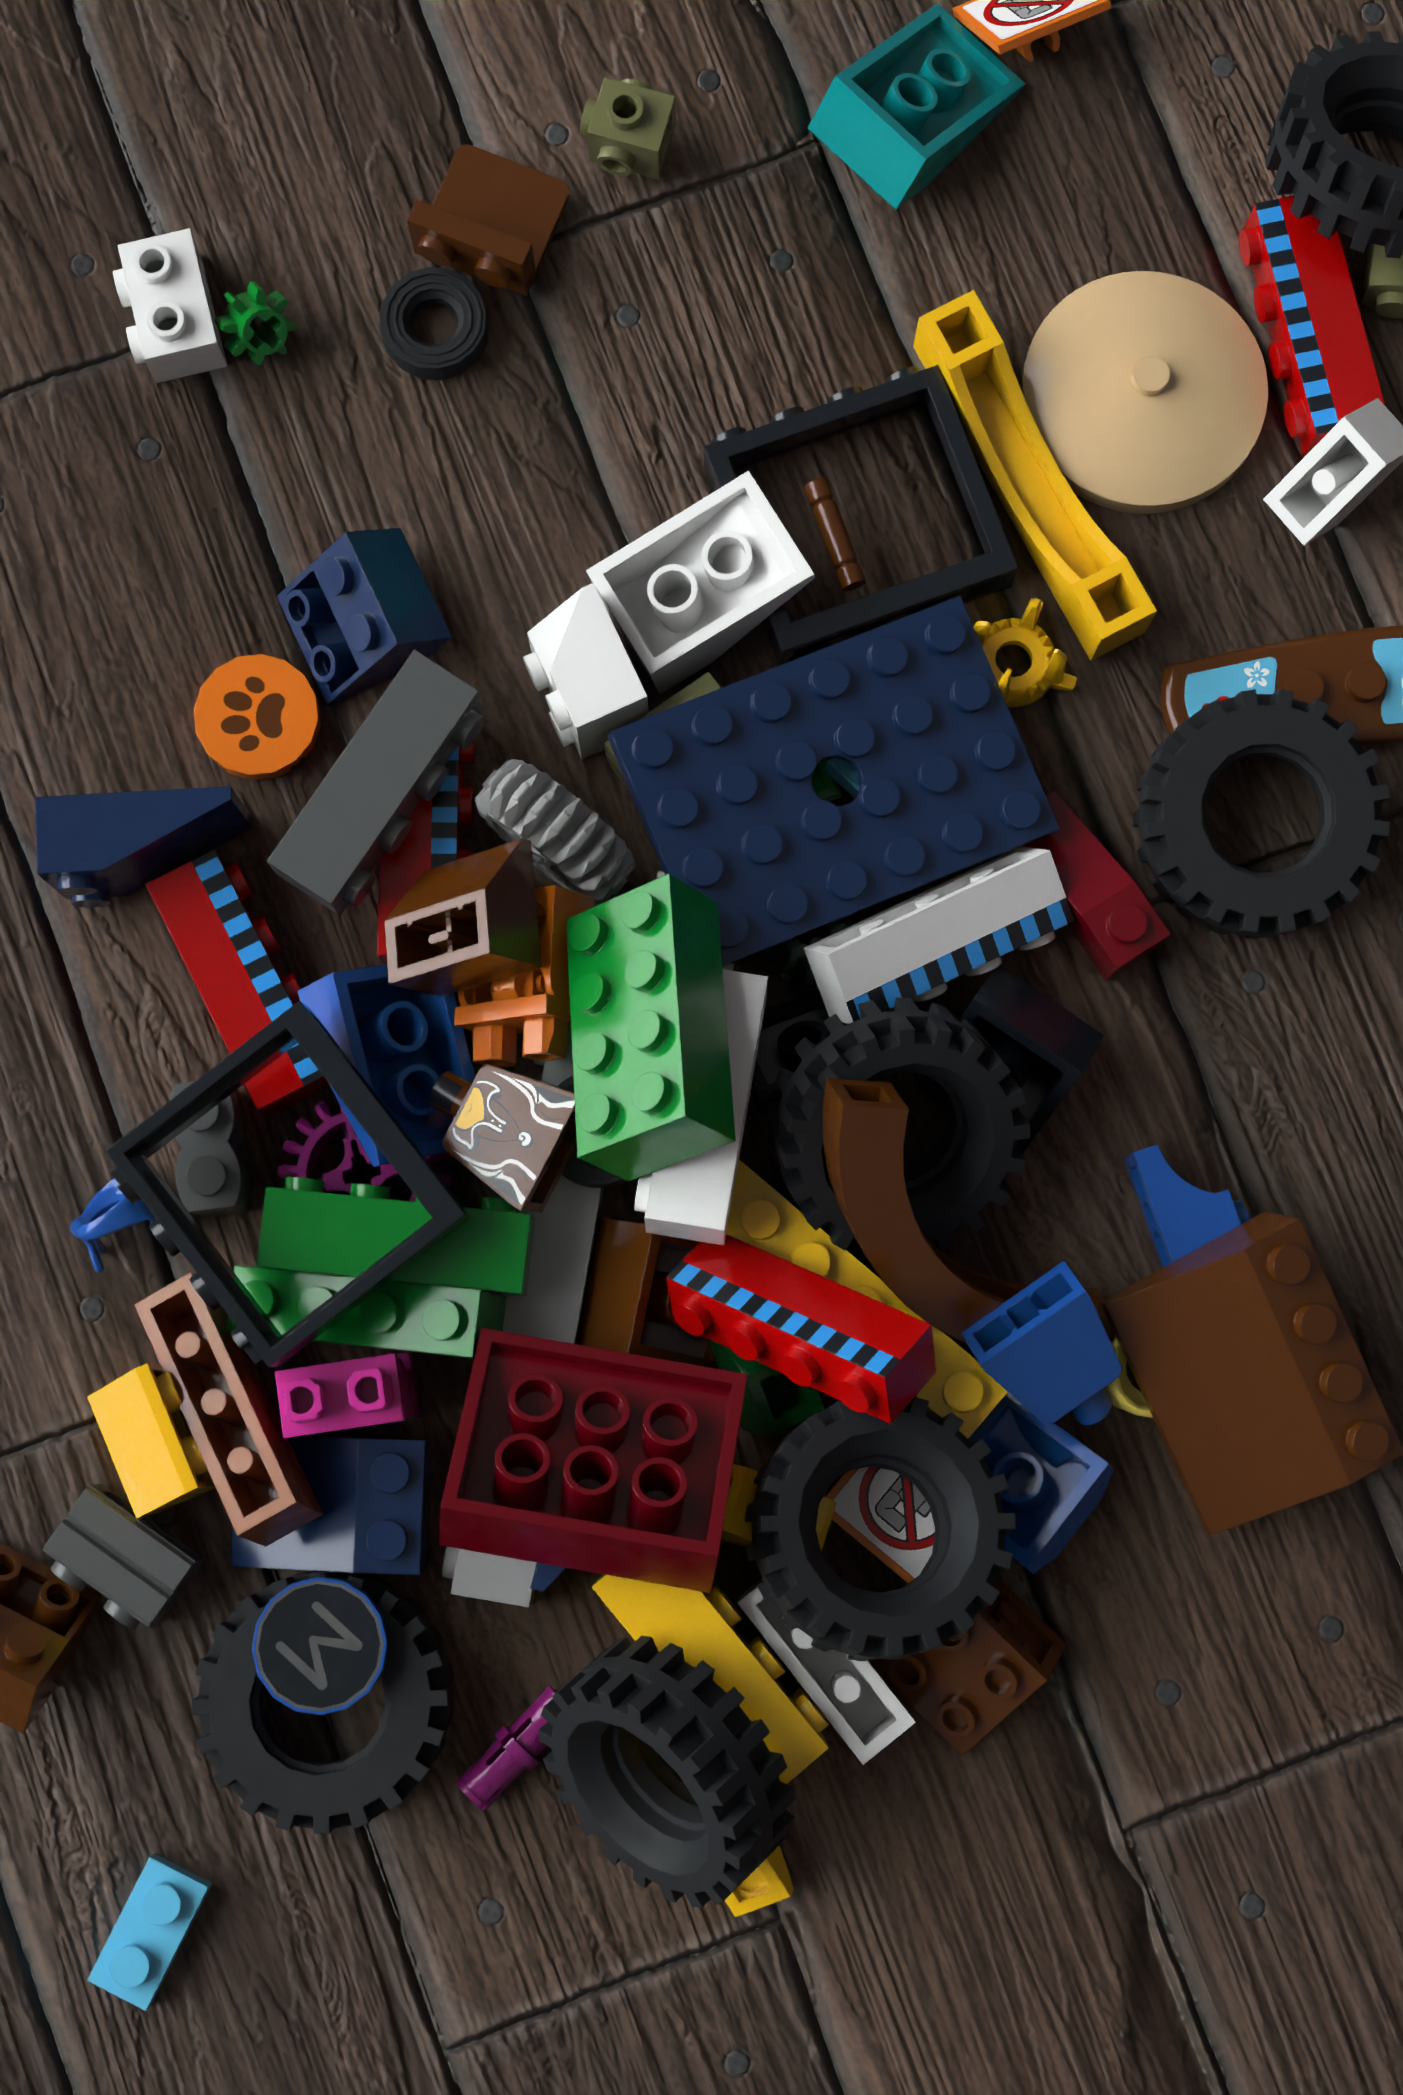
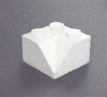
(586, 672)

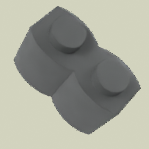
(210, 1167)

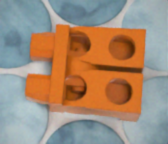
(531, 1001)

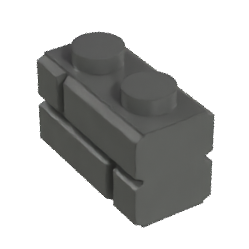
(121, 1557)

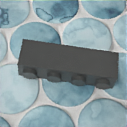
(378, 784)

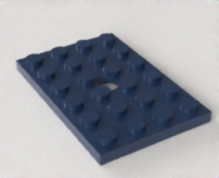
(934, 758)

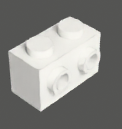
(170, 306)

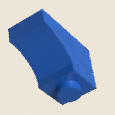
(1177, 1212)

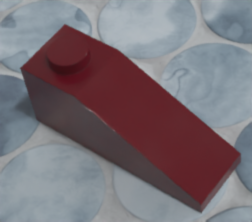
(1107, 905)

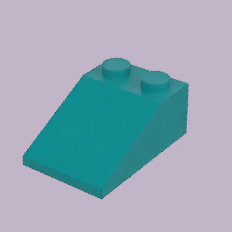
(913, 104)

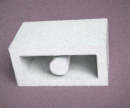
(1339, 472)

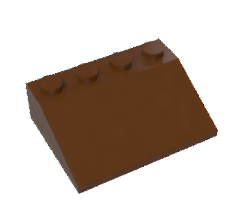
(1252, 1374)

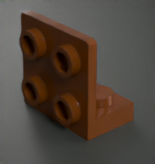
(978, 1674)

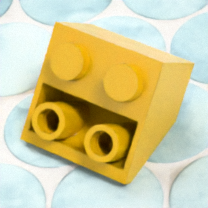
(150, 1440)

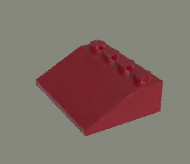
(593, 1460)

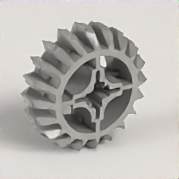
(565, 835)

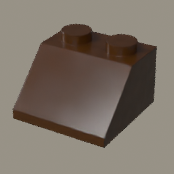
(629, 1296)

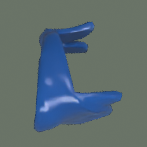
(105, 1215)

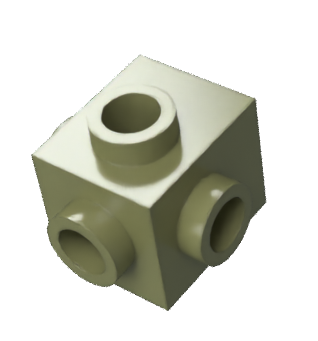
(629, 127)

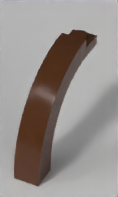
(865, 1166)

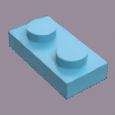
(149, 1931)

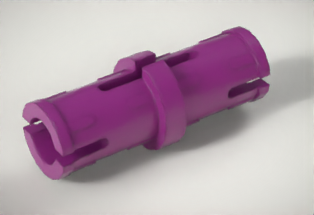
(508, 1756)

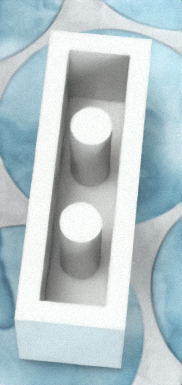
(843, 1689)

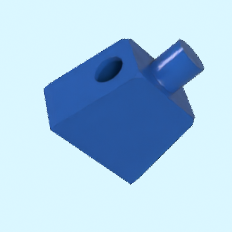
(1049, 1349)

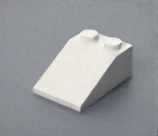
(701, 581)

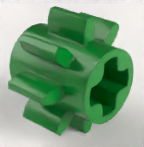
(242, 310)

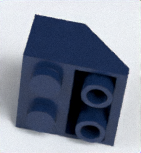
(362, 612)

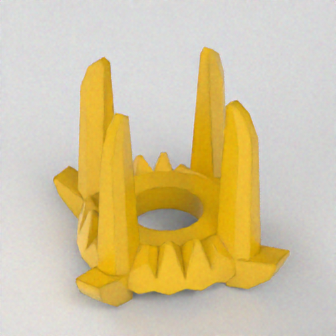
(1046, 661)

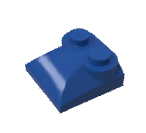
(1049, 1479)

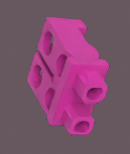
(347, 1394)

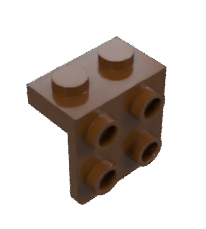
(490, 219)

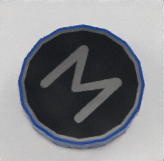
(320, 1645)

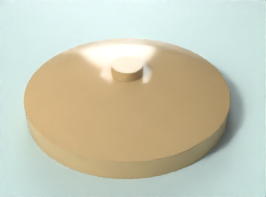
(1146, 391)

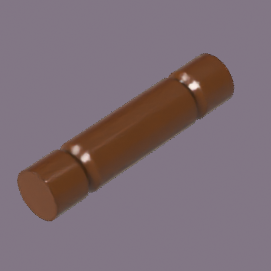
(834, 534)

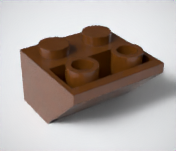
(466, 923)
(38, 1633)

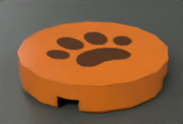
(257, 716)

